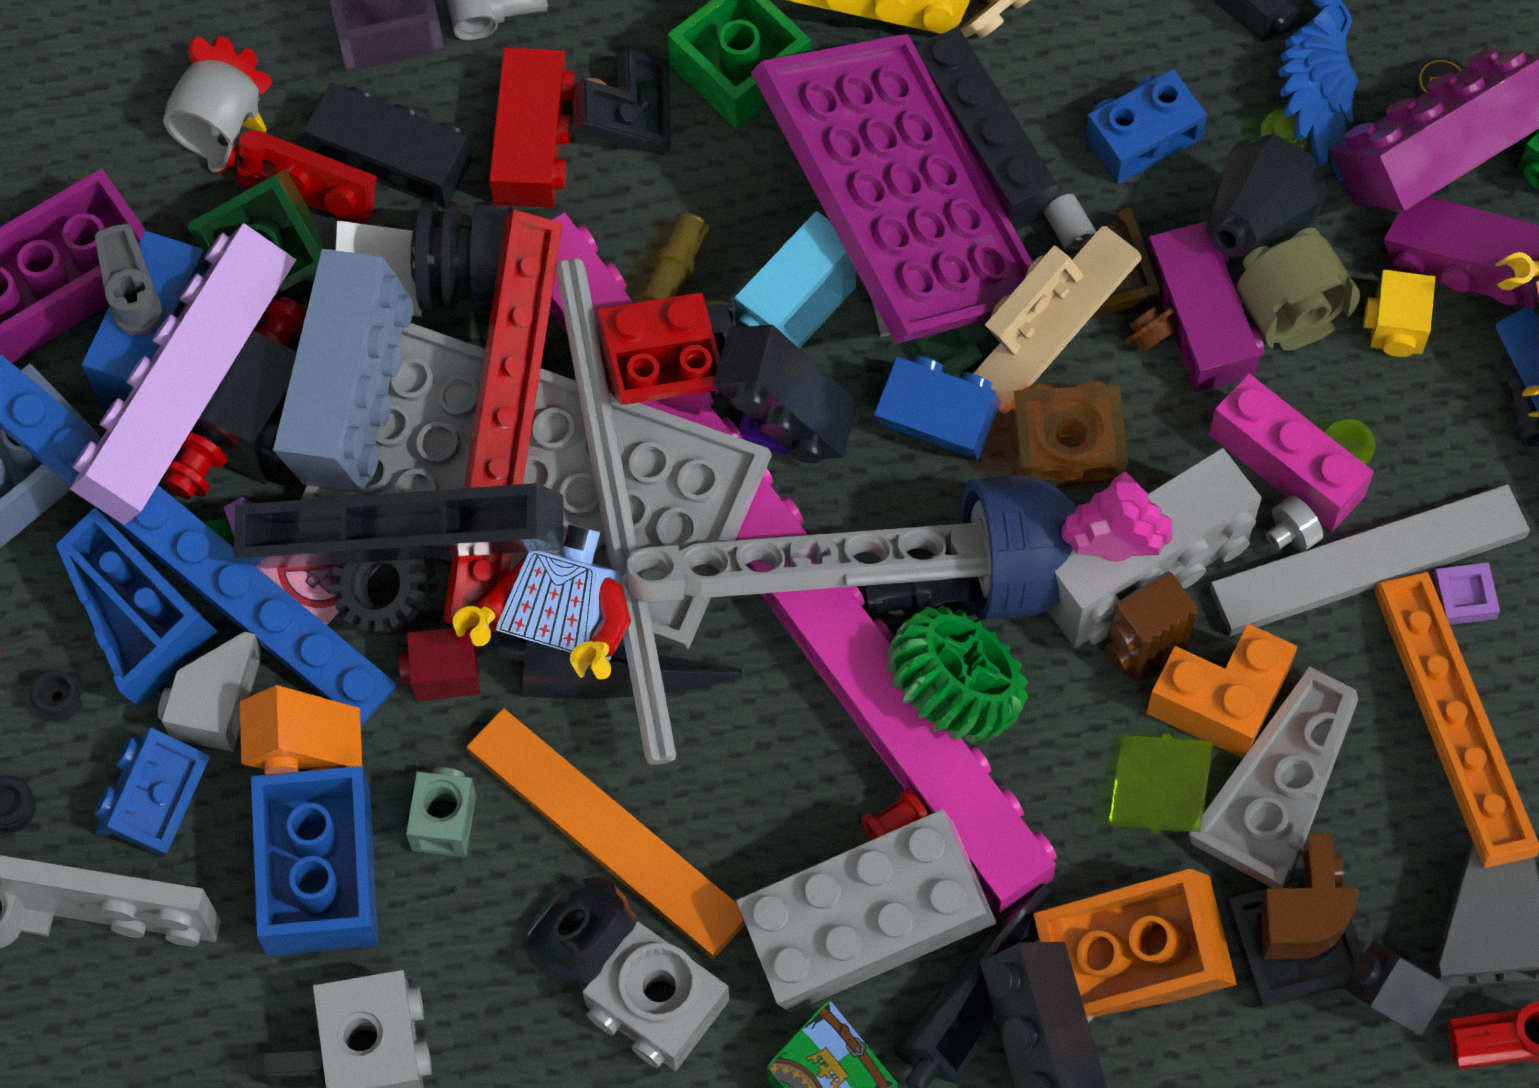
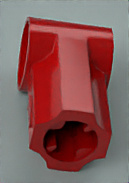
(1493, 1038)

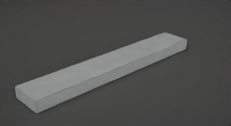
(1368, 558)

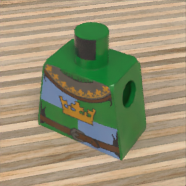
(828, 1056)

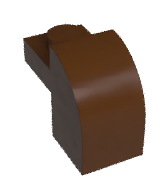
(1311, 918)

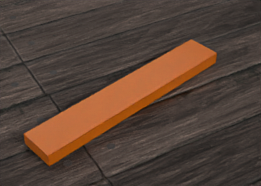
(1456, 721)
(608, 833)

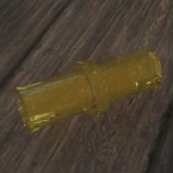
(675, 261)

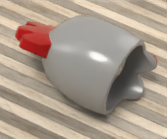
(214, 97)

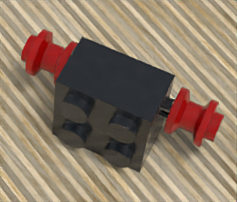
(245, 408)

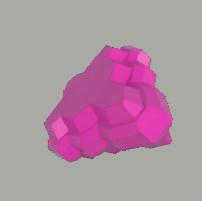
(1118, 523)

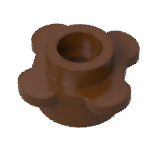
(1151, 329)

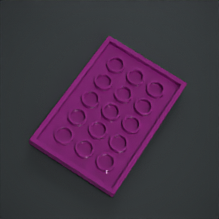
(897, 183)

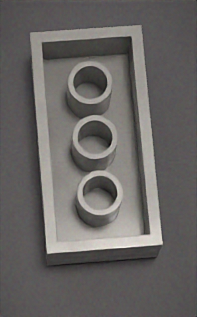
(1211, 519)
(865, 911)

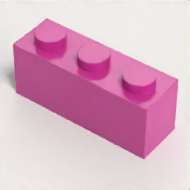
(1290, 451)

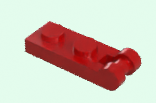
(319, 179)

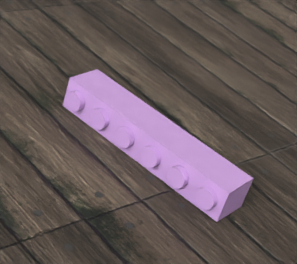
(181, 375)

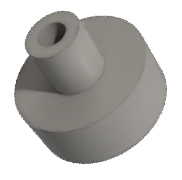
(1294, 525)

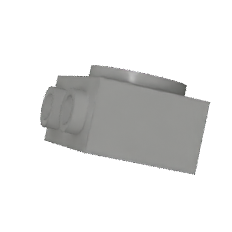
(376, 1004)
(660, 1030)

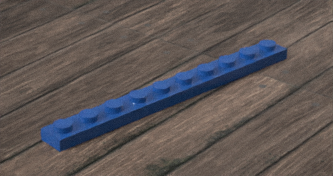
(201, 558)

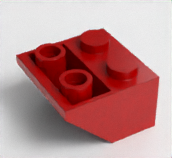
(658, 349)

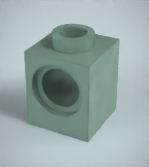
(446, 834)

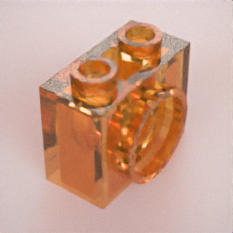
(1086, 412)

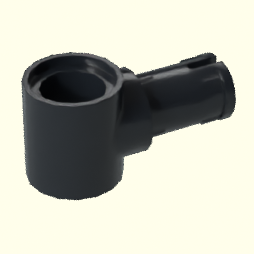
(951, 593)

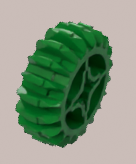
(957, 674)

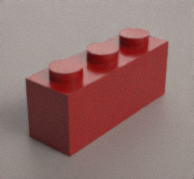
(531, 127)

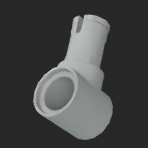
(481, 17)

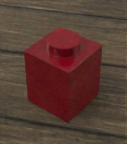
(440, 665)

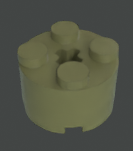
(1296, 290)

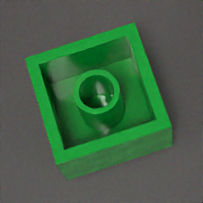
(724, 44)

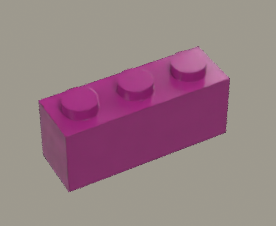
(1462, 248)
(1208, 310)

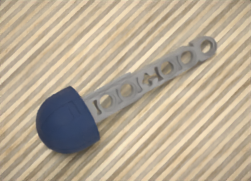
(1004, 543)

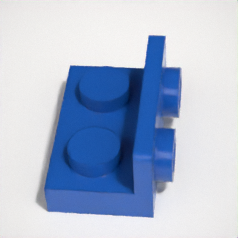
(151, 791)

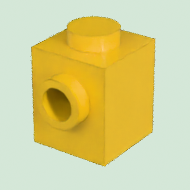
(1400, 313)

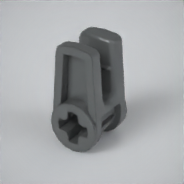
(127, 281)

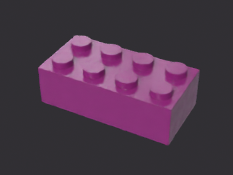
(1442, 132)
(53, 263)

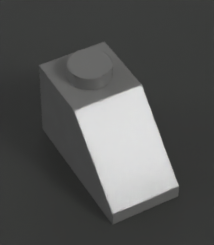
(208, 693)

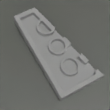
(1276, 789)

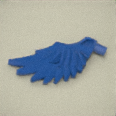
(1320, 80)

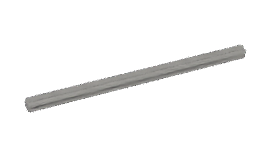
(614, 507)

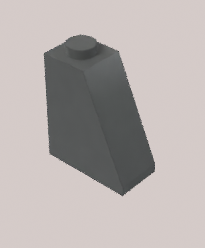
(1491, 926)

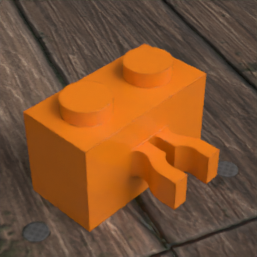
(298, 732)

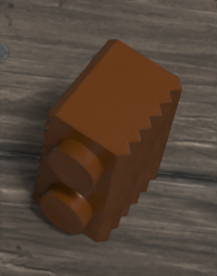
(1150, 626)

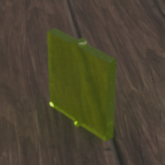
(1161, 783)

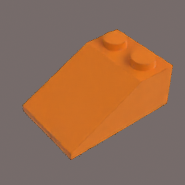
(1143, 943)

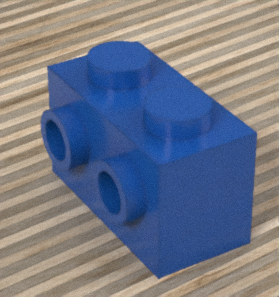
(1145, 125)
(938, 406)

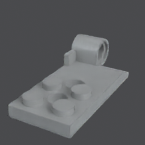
(39, 891)

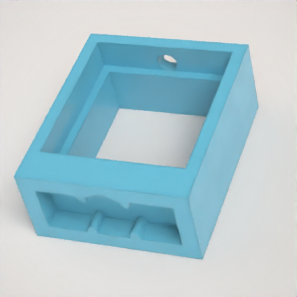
(799, 283)

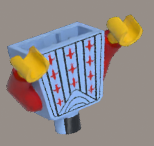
(557, 603)

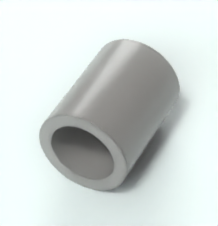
(1069, 221)

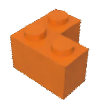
(1221, 702)

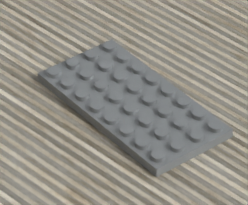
(679, 475)

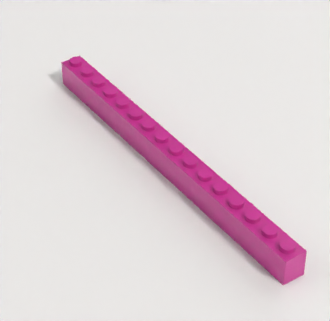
(853, 659)

